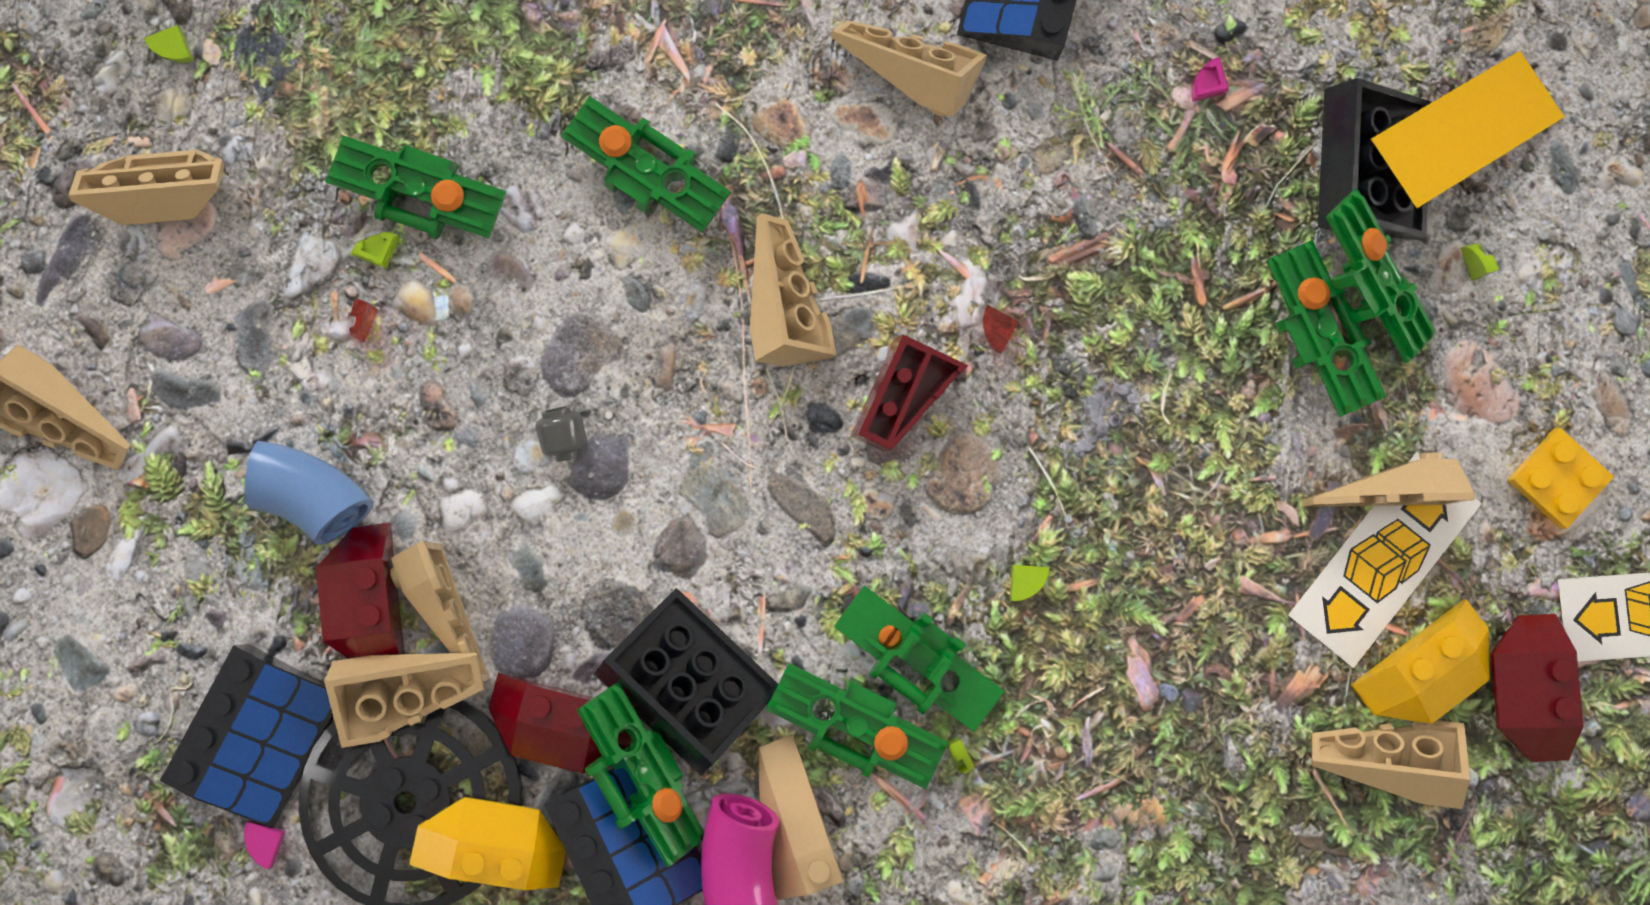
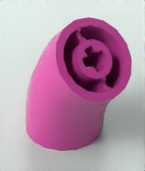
(738, 852)

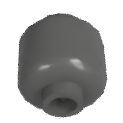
(561, 433)

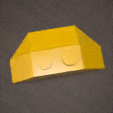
(1431, 669)
(490, 845)

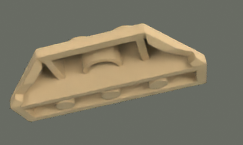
(149, 186)

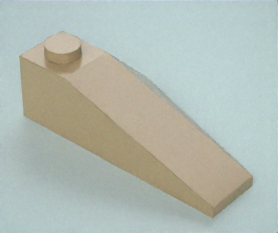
(924, 72)
(784, 313)
(46, 405)
(1412, 483)
(431, 589)
(387, 692)
(1411, 761)
(802, 848)

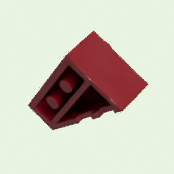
(903, 390)

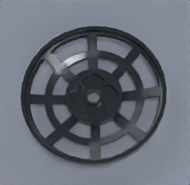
(380, 800)

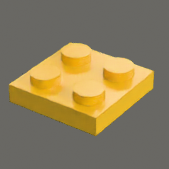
(1560, 478)

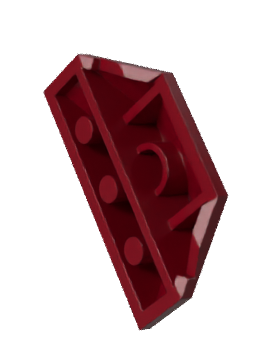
(358, 594)
(1537, 688)
(544, 723)

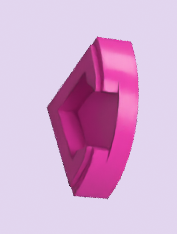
(1209, 81)
(263, 843)

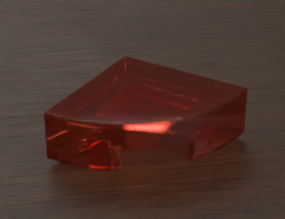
(365, 315)
(997, 328)

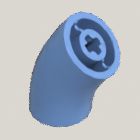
(304, 491)

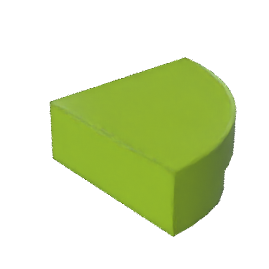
(170, 45)
(377, 248)
(1477, 262)
(1027, 581)
(960, 756)

